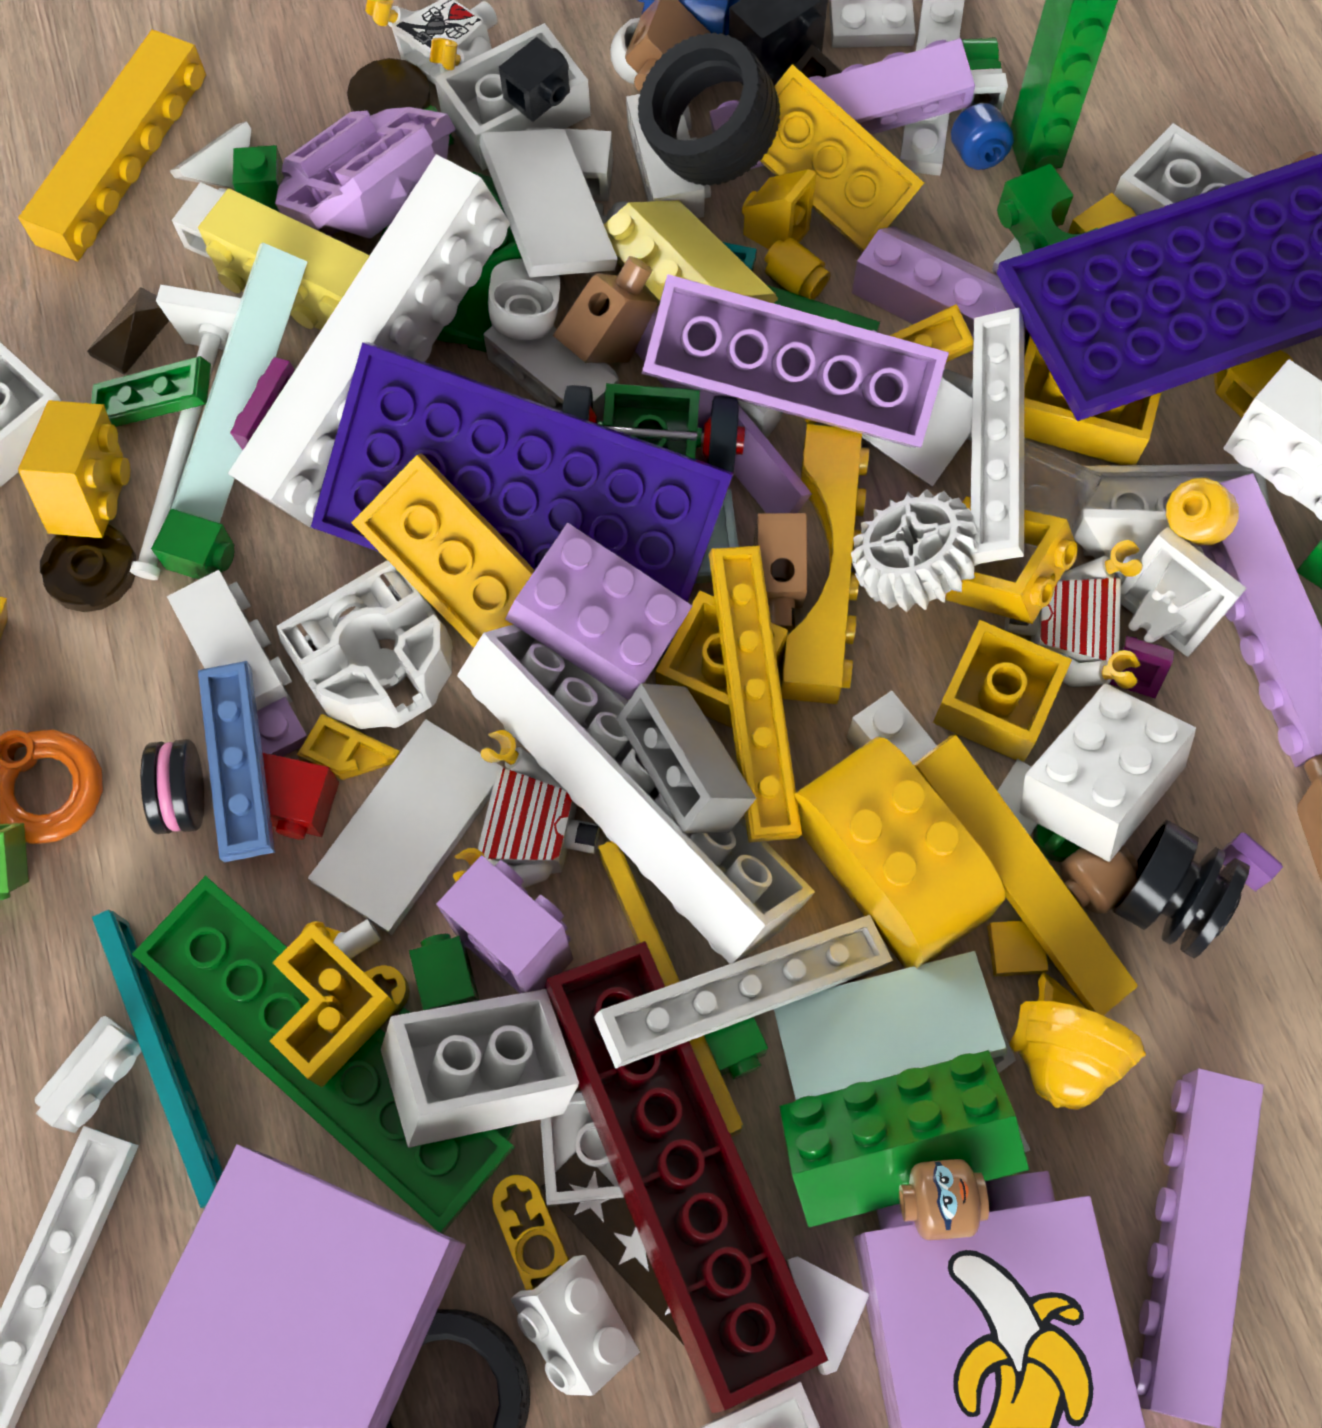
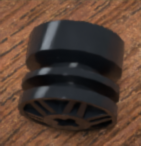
(1185, 891)

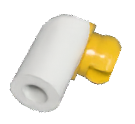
(354, 940)

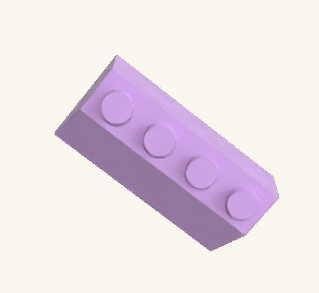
(921, 280)

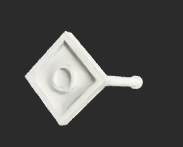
(201, 321)

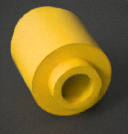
(796, 268)

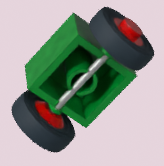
(665, 419)

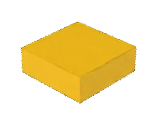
(1015, 950)

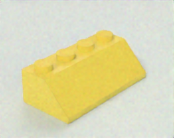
(679, 245)

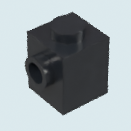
(535, 79)

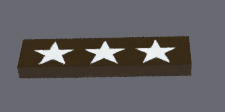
(613, 1234)

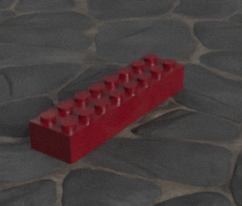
(687, 1193)

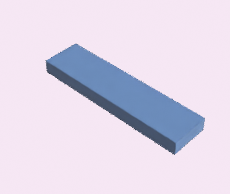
(235, 762)

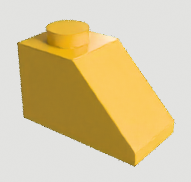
(780, 208)

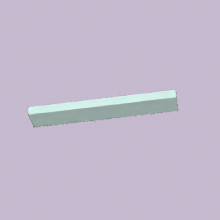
(246, 356)

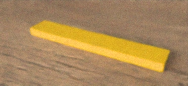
(754, 692)
(1028, 878)
(645, 930)

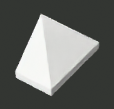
(215, 161)
(1103, 528)
(832, 1307)

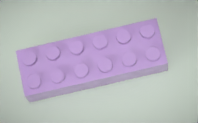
(794, 362)

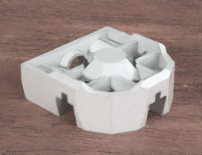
(349, 665)

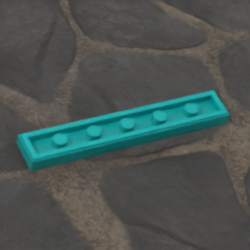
(160, 1055)

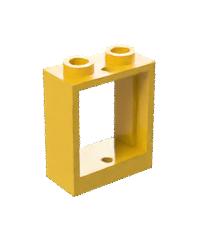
(1036, 583)

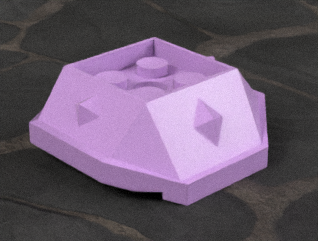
(361, 169)

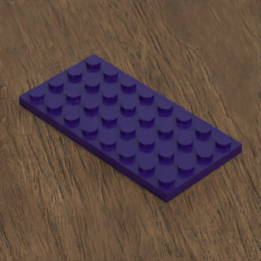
(1176, 289)
(519, 469)

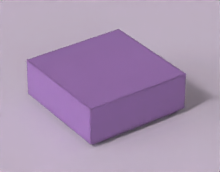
(1262, 864)

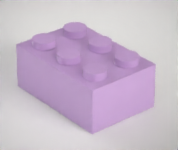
(598, 611)
(506, 927)

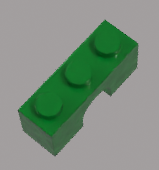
(1035, 207)

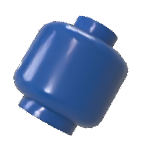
(982, 136)

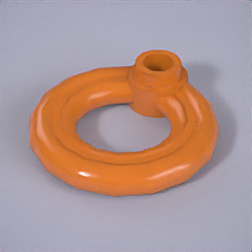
(85, 774)

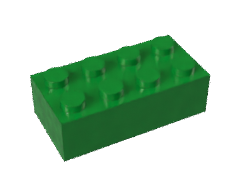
(863, 1140)

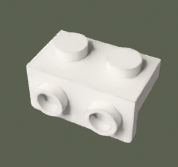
(87, 1076)
(575, 1328)

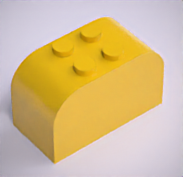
(899, 852)

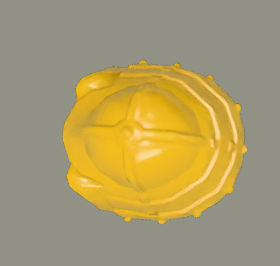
(1072, 1049)

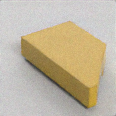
(344, 749)

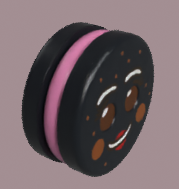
(172, 786)

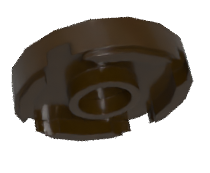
(388, 85)
(88, 571)

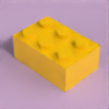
(1110, 436)

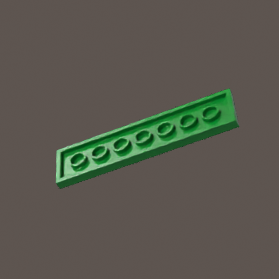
(224, 971)

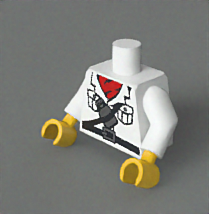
(437, 35)

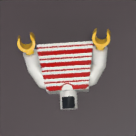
(1085, 621)
(528, 818)

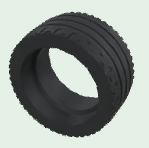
(682, 76)
(500, 1354)

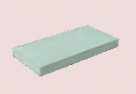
(888, 1025)

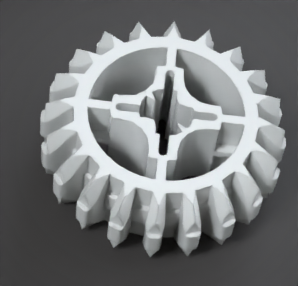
(916, 550)

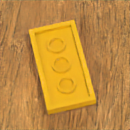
(856, 179)
(445, 549)

